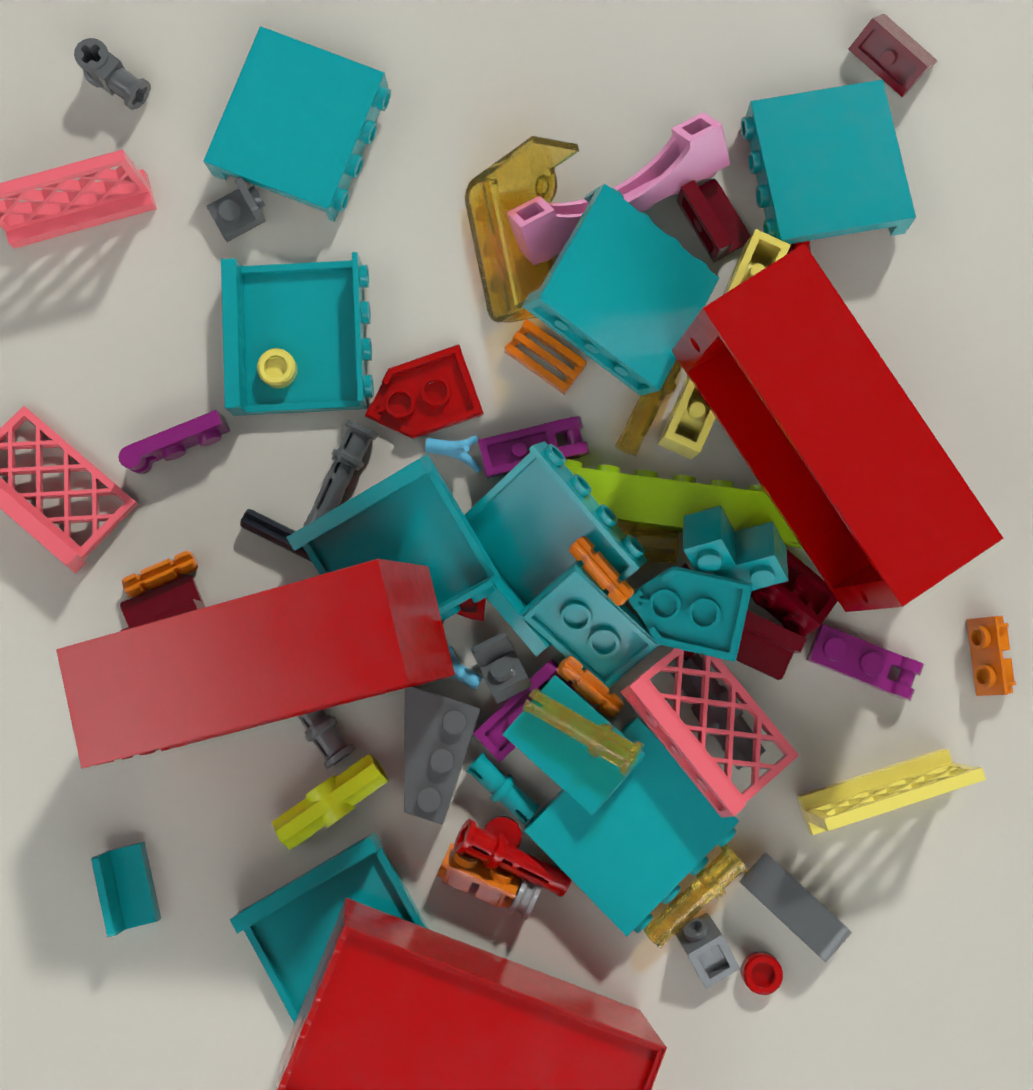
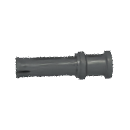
(346, 461)
(326, 737)

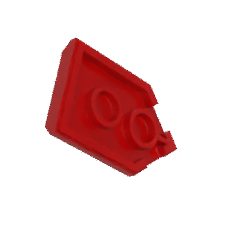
(426, 395)

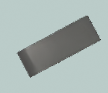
(795, 907)

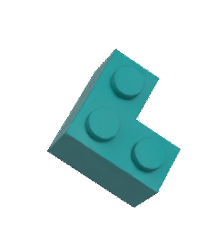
(744, 555)

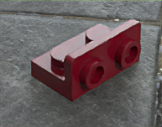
(800, 602)

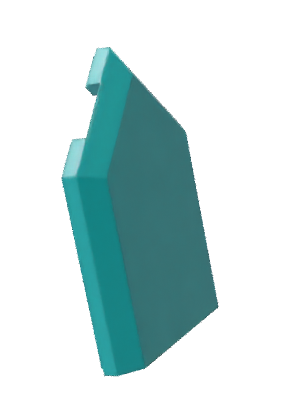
(694, 611)

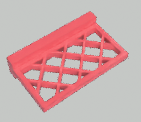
(81, 203)
(32, 518)
(689, 750)

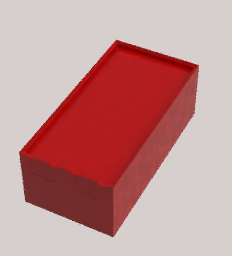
(833, 437)
(255, 660)
(437, 1014)

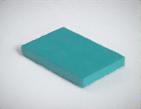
(589, 626)
(564, 759)

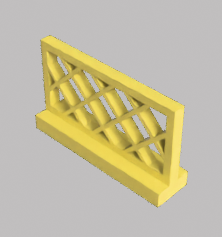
(885, 790)

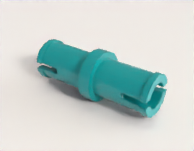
(502, 788)

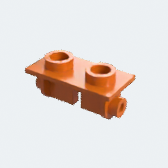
(990, 671)
(495, 885)

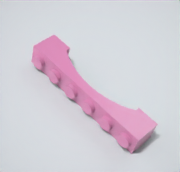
(690, 154)

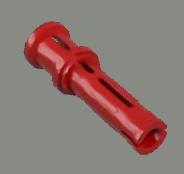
(497, 852)

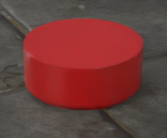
(507, 827)
(761, 973)

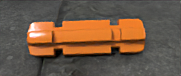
(601, 570)
(159, 574)
(590, 686)

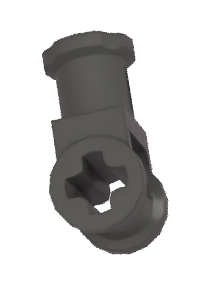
(107, 72)

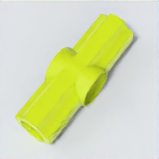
(329, 801)

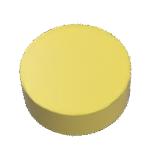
(277, 368)

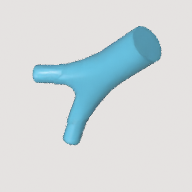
(454, 449)
(463, 673)

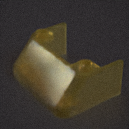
(506, 184)

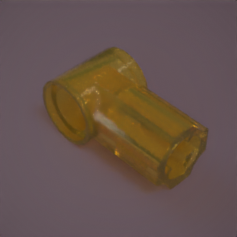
(658, 544)

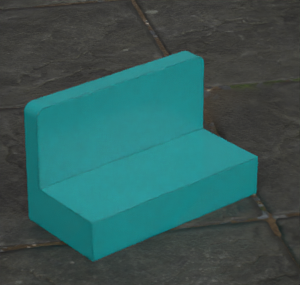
(125, 888)

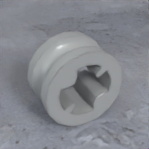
(524, 899)

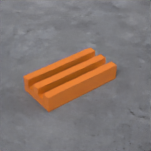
(554, 345)

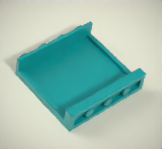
(298, 122)
(828, 163)
(623, 291)
(313, 315)
(406, 521)
(532, 523)
(640, 838)
(297, 919)

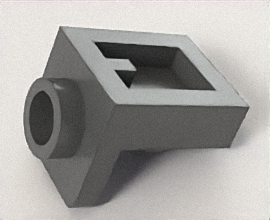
(237, 211)
(501, 667)
(707, 950)

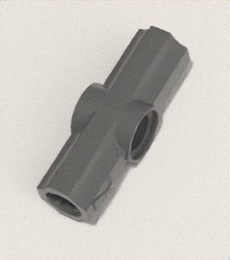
(717, 716)

